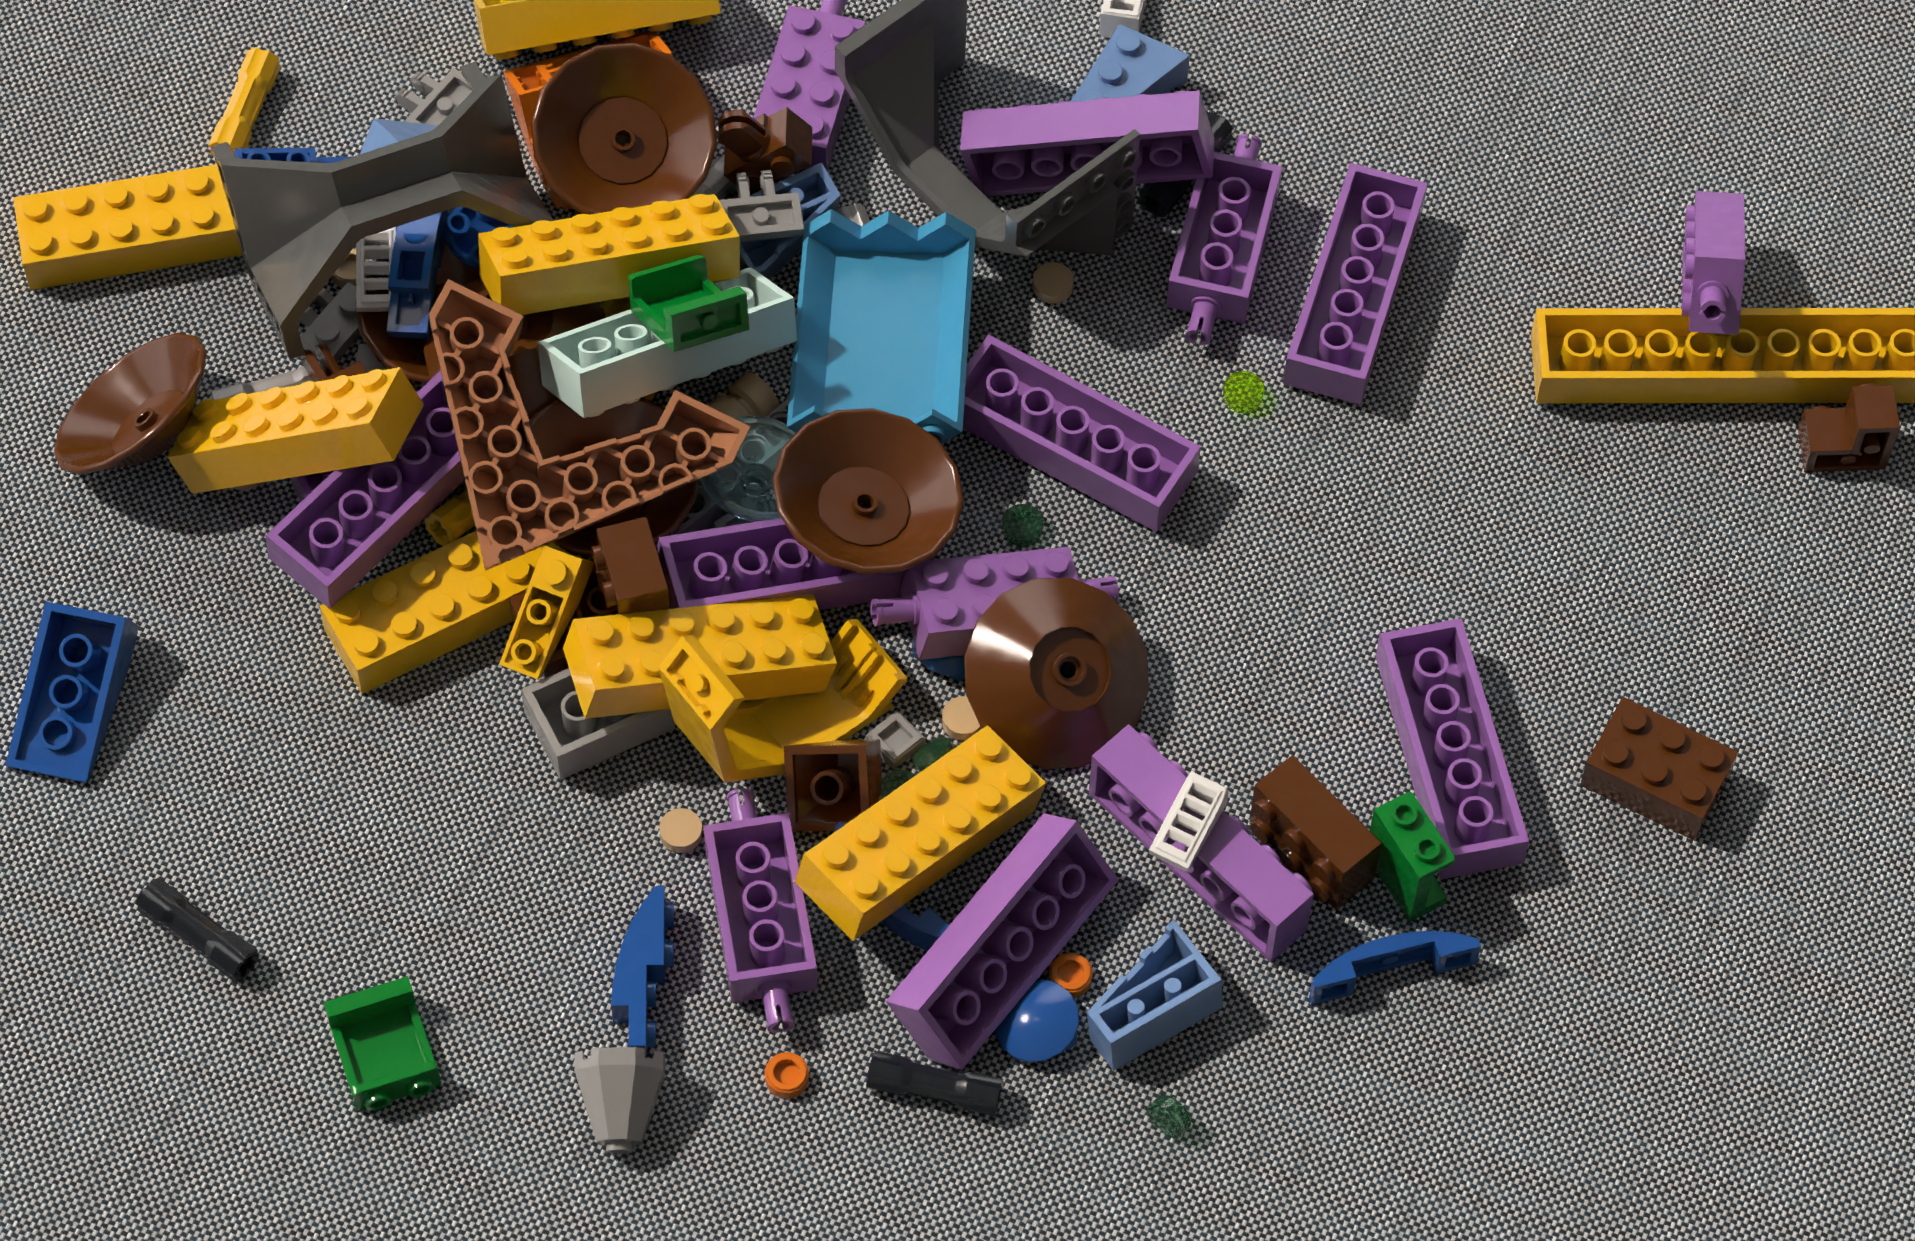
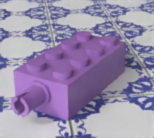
(805, 74)
(1224, 239)
(1714, 262)
(951, 594)
(760, 909)

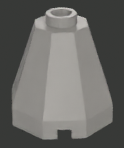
(619, 1093)

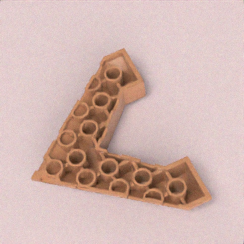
(533, 501)

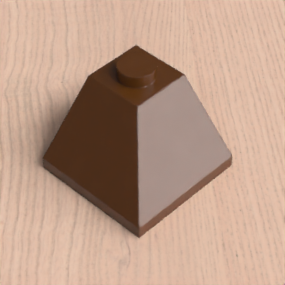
(831, 782)

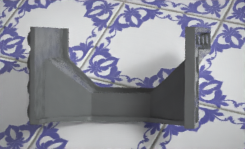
(894, 82)
(308, 216)

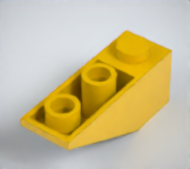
(546, 610)

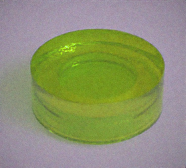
(1243, 392)

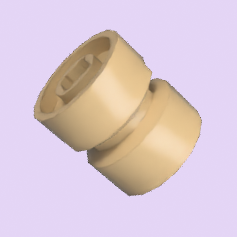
(746, 398)

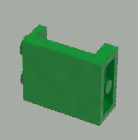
(685, 305)
(1410, 855)
(382, 1044)

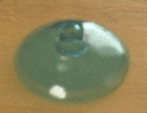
(752, 465)

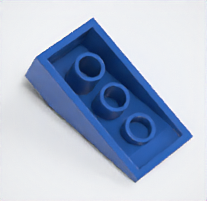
(71, 691)

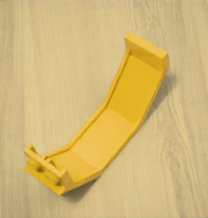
(750, 736)

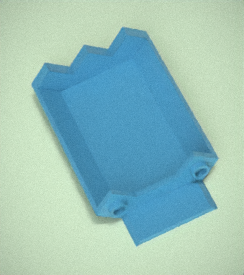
(883, 320)

